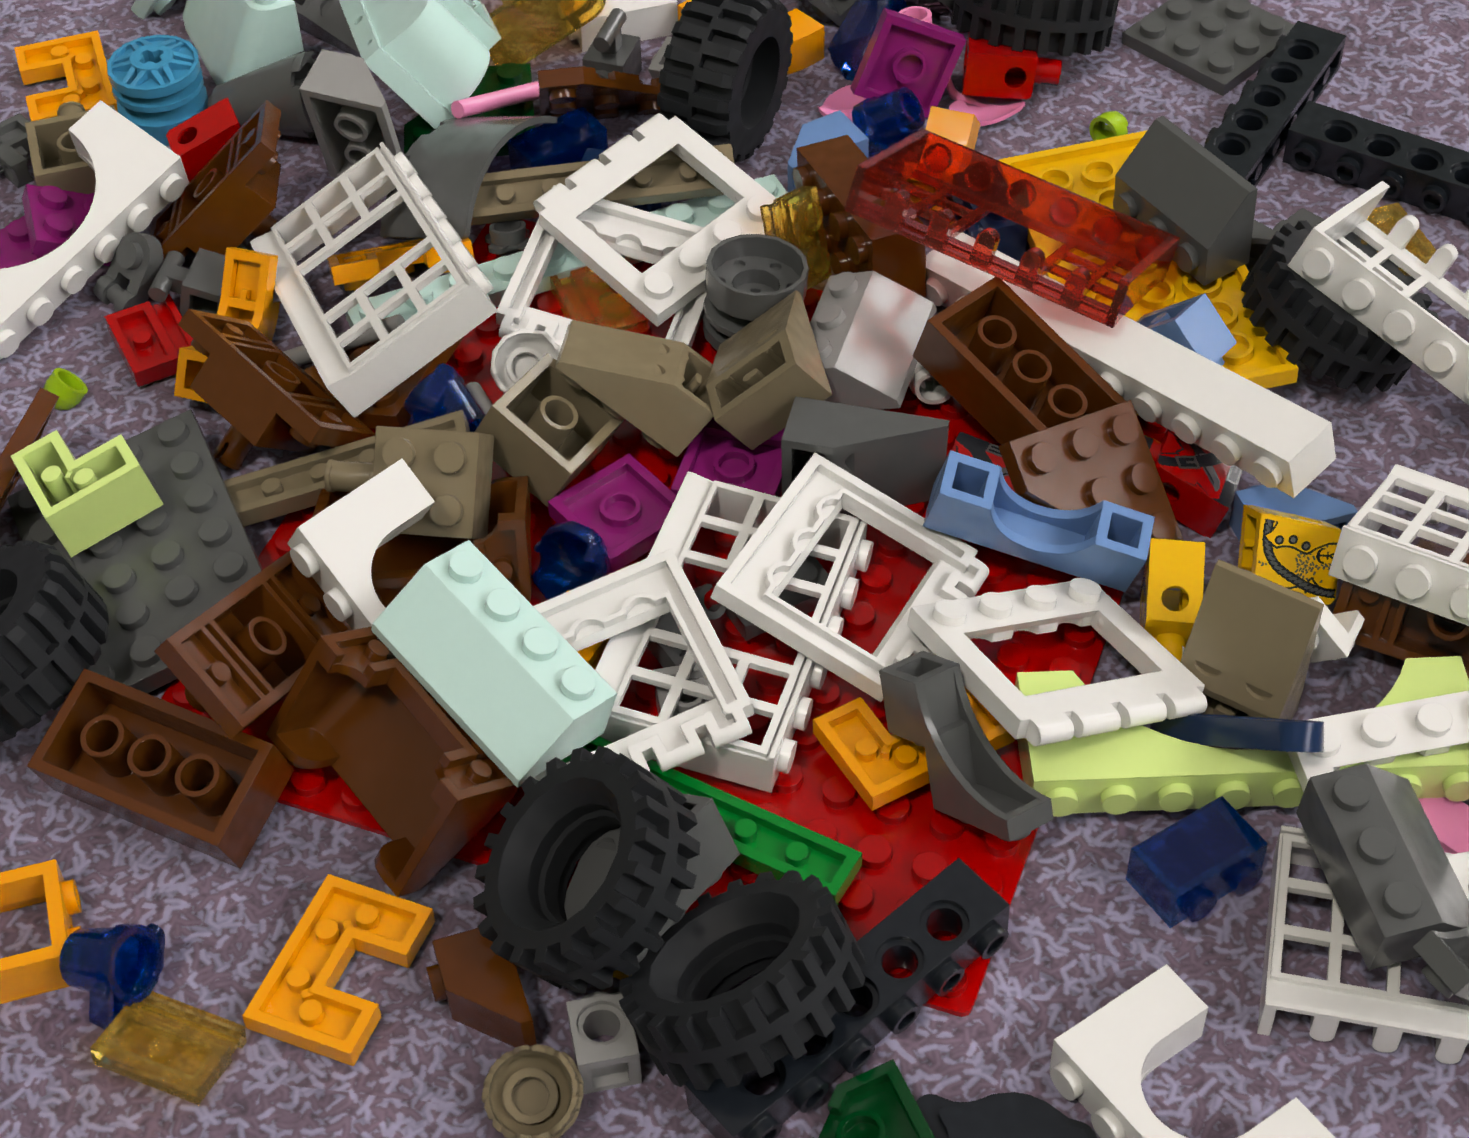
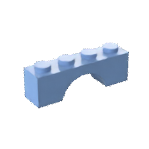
(1090, 543)

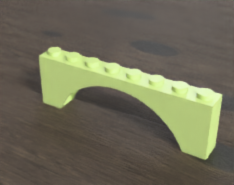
(1159, 772)

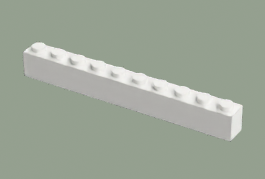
(1173, 385)

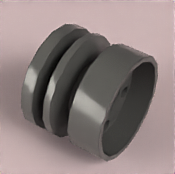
(746, 280)

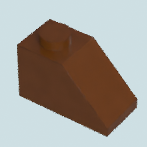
(481, 988)

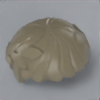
(533, 1092)

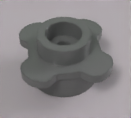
(507, 237)

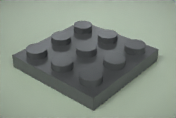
(1208, 39)

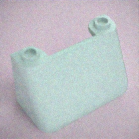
(242, 34)

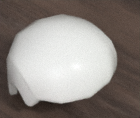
(518, 354)

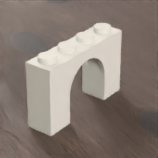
(342, 539)
(1128, 1038)

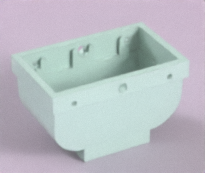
(424, 48)

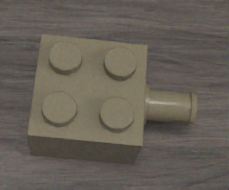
(54, 153)
(547, 429)
(449, 465)

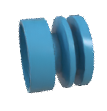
(157, 83)

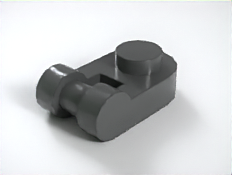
(135, 260)

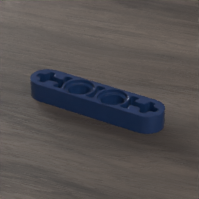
(1246, 732)

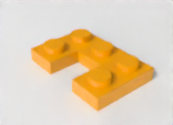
(74, 57)
(360, 266)
(880, 763)
(299, 993)

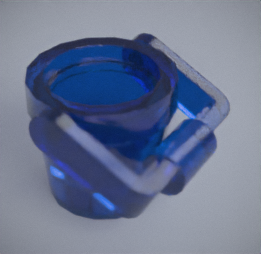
(888, 118)
(440, 395)
(114, 966)

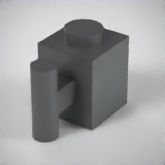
(614, 50)
(198, 286)

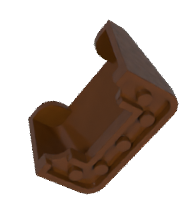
(505, 545)
(394, 751)

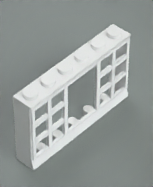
(1382, 299)
(417, 339)
(740, 514)
(1396, 565)
(1333, 1001)

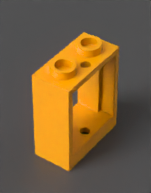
(38, 969)

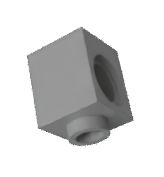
(609, 1062)

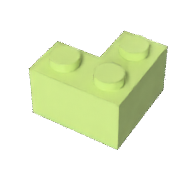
(86, 495)

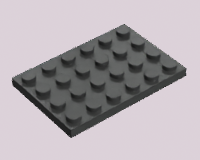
(167, 562)

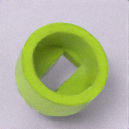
(1116, 125)
(67, 387)

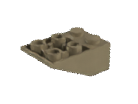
(764, 370)
(640, 379)
(1251, 644)

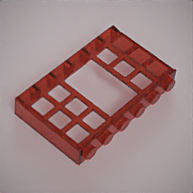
(1024, 200)

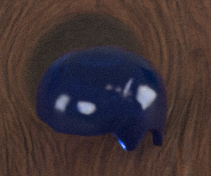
(569, 558)

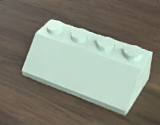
(495, 663)

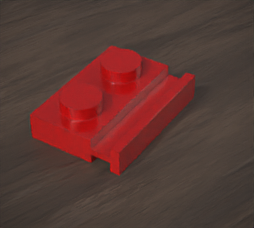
(149, 339)

